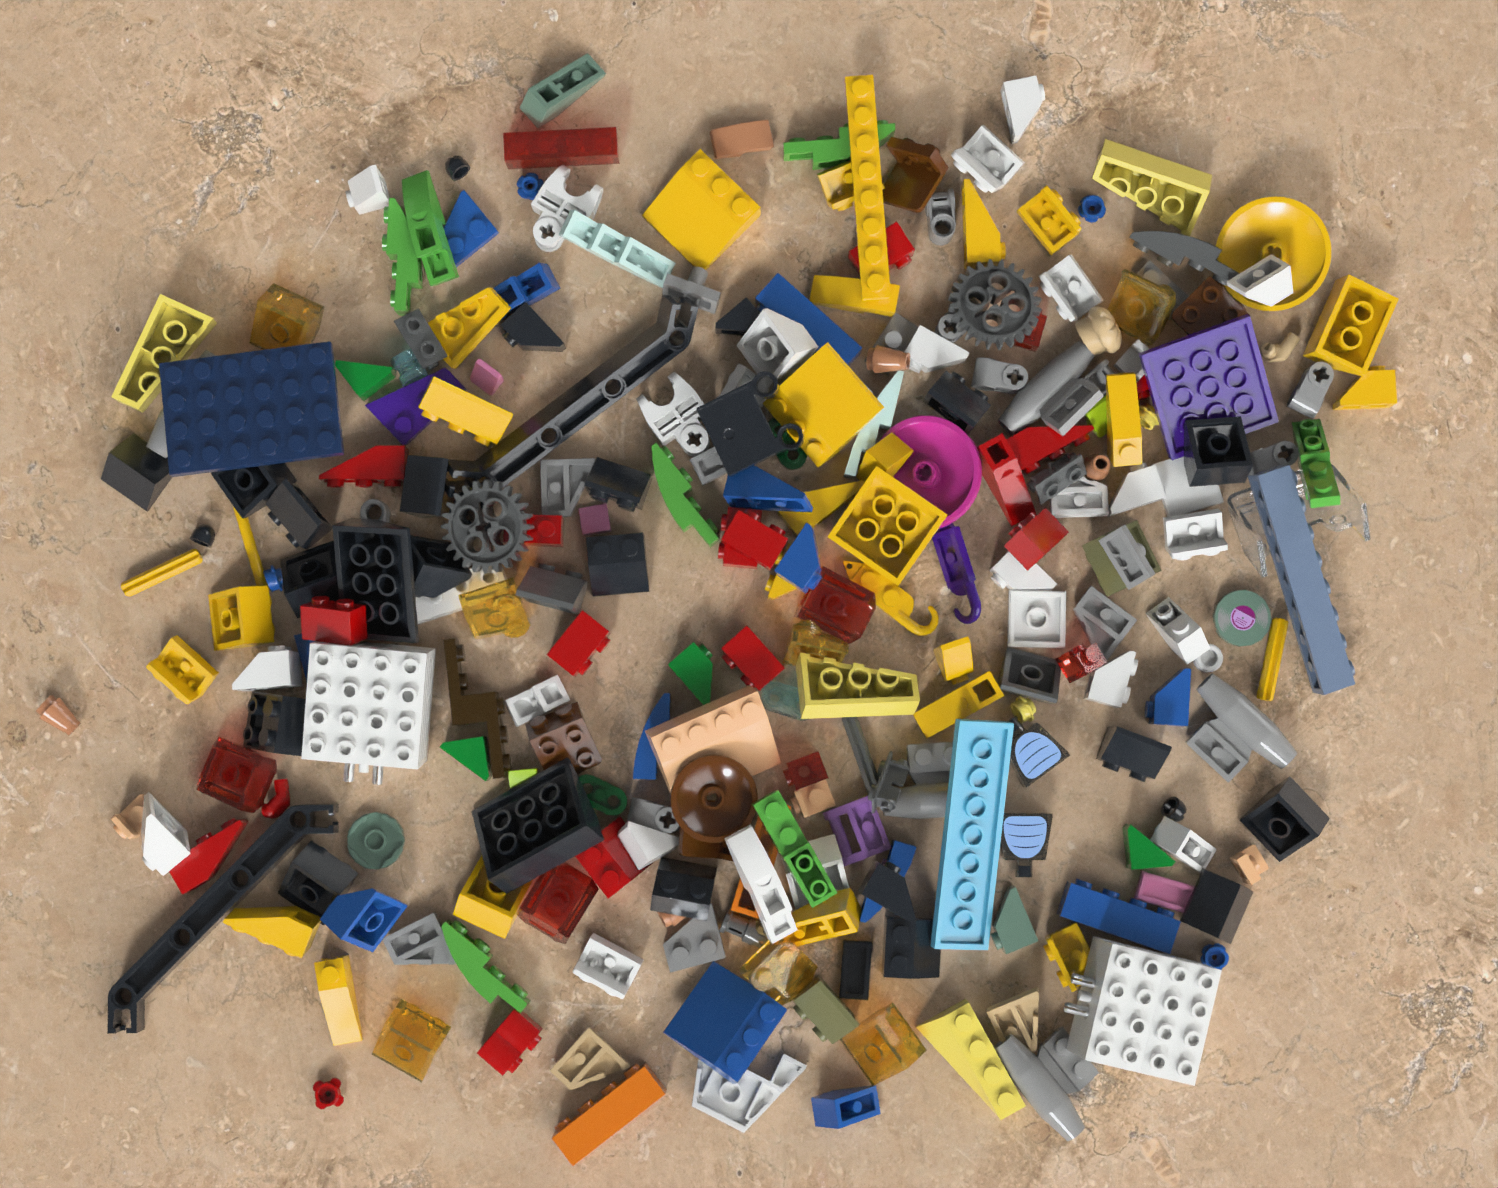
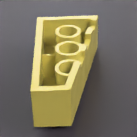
(168, 336)
(853, 690)

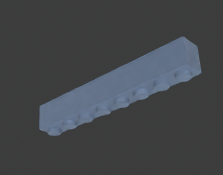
(1302, 579)

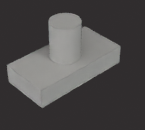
(693, 288)
(896, 334)
(1127, 556)

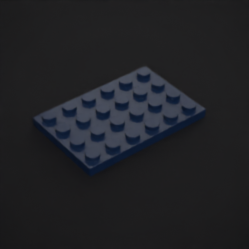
(251, 409)

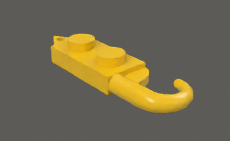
(890, 597)

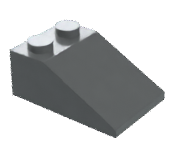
(553, 589)

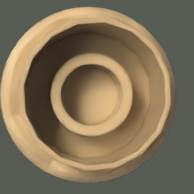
(1099, 331)

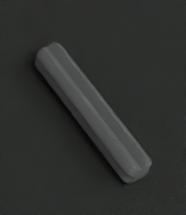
(861, 751)

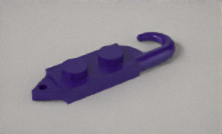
(957, 569)

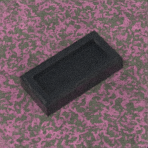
(855, 969)

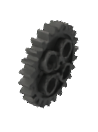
(978, 285)
(511, 519)

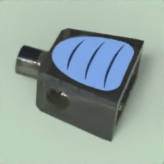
(1033, 752)
(1025, 839)

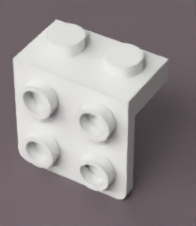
(987, 160)

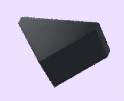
(738, 319)

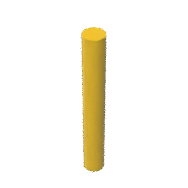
(251, 550)

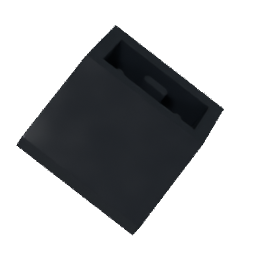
(618, 483)
(275, 723)

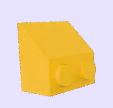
(241, 617)
(488, 905)

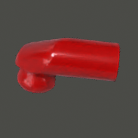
(279, 802)

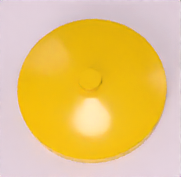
(1287, 232)

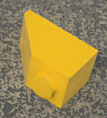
(1370, 391)

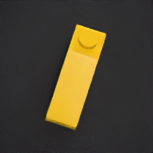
(980, 233)
(1123, 420)
(824, 503)
(955, 660)
(827, 920)
(339, 999)

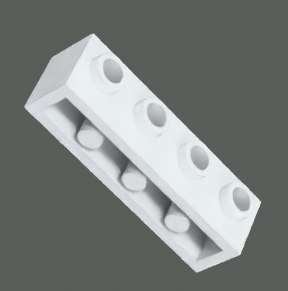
(449, 602)

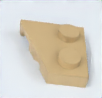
(1017, 1017)
(588, 1061)

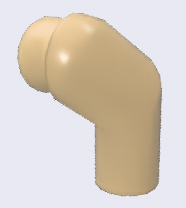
(1281, 351)

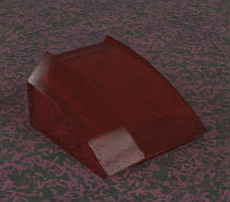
(838, 606)
(237, 775)
(558, 902)

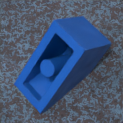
(801, 562)
(1171, 701)
(845, 1106)

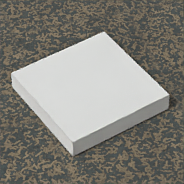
(1179, 496)
(1036, 619)

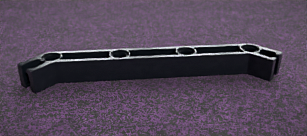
(582, 401)
(210, 912)

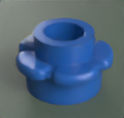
(524, 181)
(1094, 201)
(274, 578)
(1217, 949)

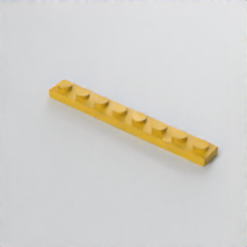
(867, 188)

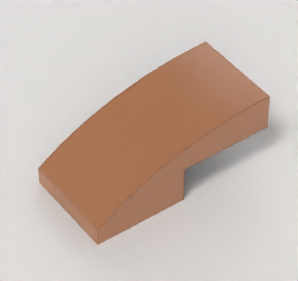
(741, 139)

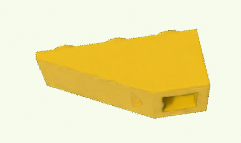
(958, 704)
(282, 927)

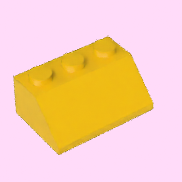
(1350, 326)
(464, 411)

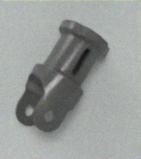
(748, 930)

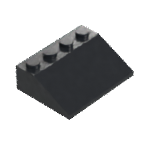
(377, 572)
(536, 826)

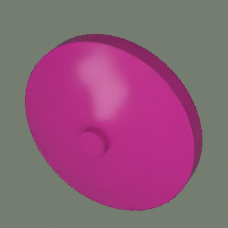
(943, 464)

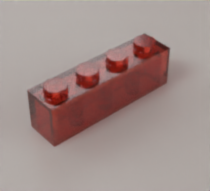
(561, 147)

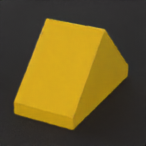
(887, 454)

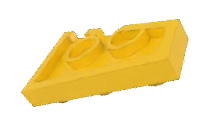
(468, 324)

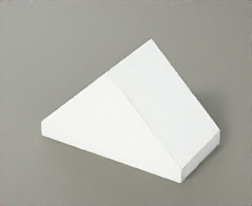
(646, 844)

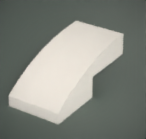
(537, 700)

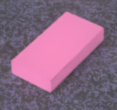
(1163, 891)

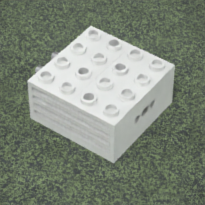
(368, 706)
(1142, 1010)

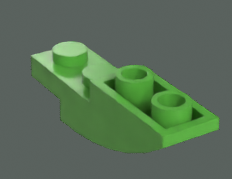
(828, 151)
(426, 228)
(400, 247)
(1315, 464)
(674, 487)
(794, 848)
(472, 958)

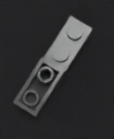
(1175, 247)

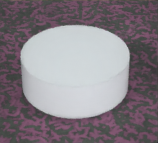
(1209, 660)

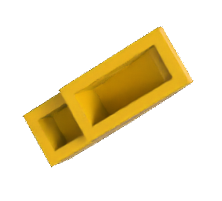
(845, 295)

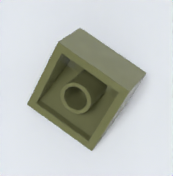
(1104, 569)
(825, 1010)

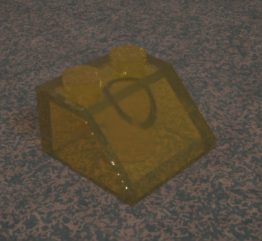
(285, 319)
(411, 1040)
(883, 1044)

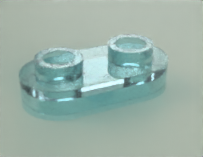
(787, 701)

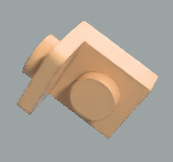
(813, 799)
(129, 821)
(1249, 864)

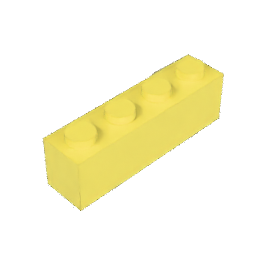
(1154, 183)
(968, 1050)

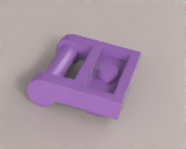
(866, 827)

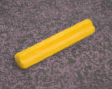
(161, 572)
(1272, 659)

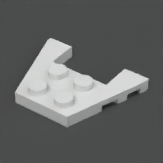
(744, 1101)

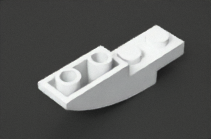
(762, 883)

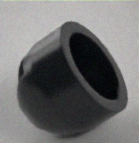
(457, 167)
(203, 535)
(1175, 804)

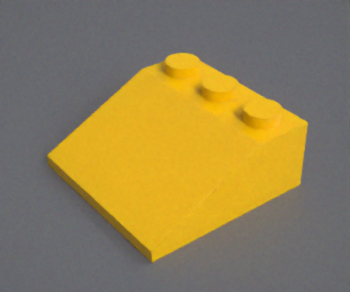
(701, 211)
(825, 403)
(887, 525)

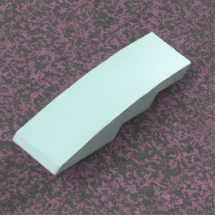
(616, 248)
(867, 436)

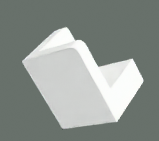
(1131, 361)

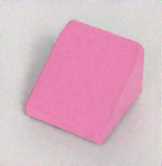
(486, 377)
(594, 520)

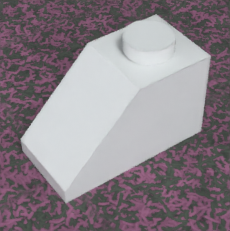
(1021, 103)
(368, 191)
(1265, 281)
(933, 352)
(1137, 489)
(1011, 574)
(1183, 844)

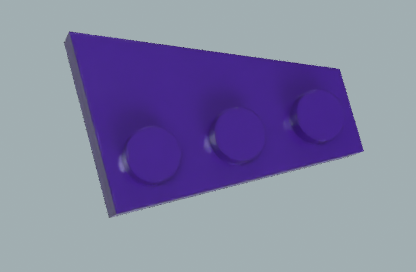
(400, 408)

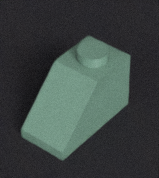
(1012, 924)

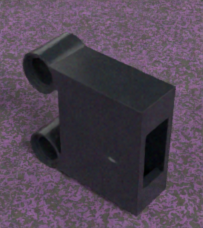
(741, 428)

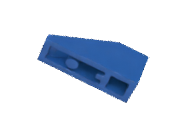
(763, 491)

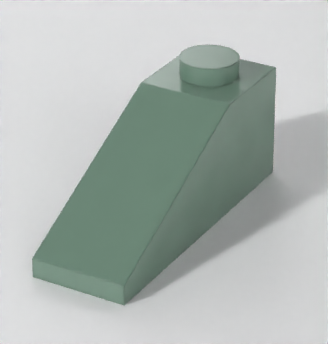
(560, 90)

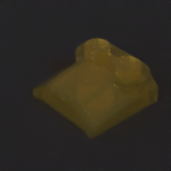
(1141, 307)
(495, 610)
(809, 639)
(779, 970)

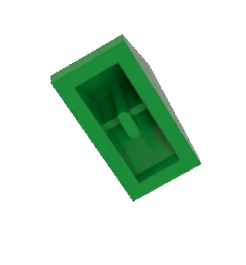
(365, 378)
(472, 754)
(1142, 852)

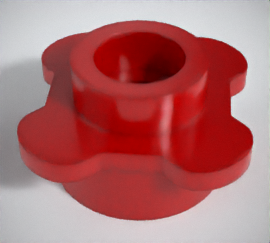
(322, 1099)

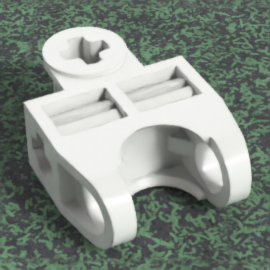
(554, 206)
(678, 418)

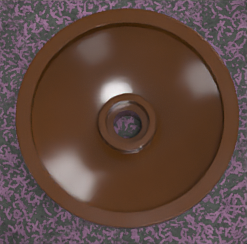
(730, 810)

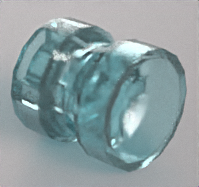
(408, 367)

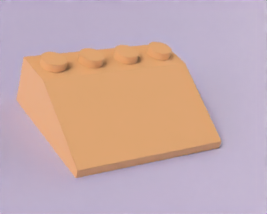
(726, 727)

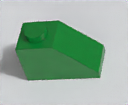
(695, 670)

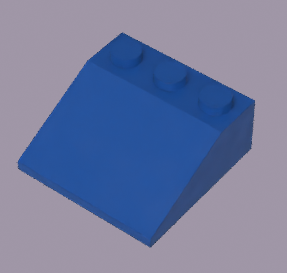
(725, 1022)

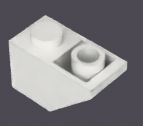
(1178, 630)
(1109, 682)

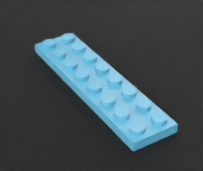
(972, 834)

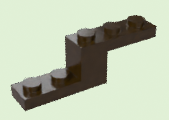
(476, 708)

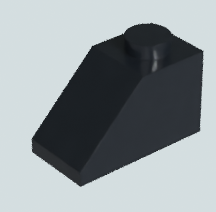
(530, 332)

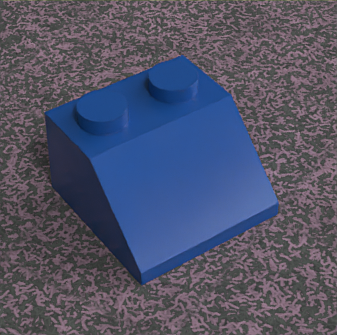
(363, 917)

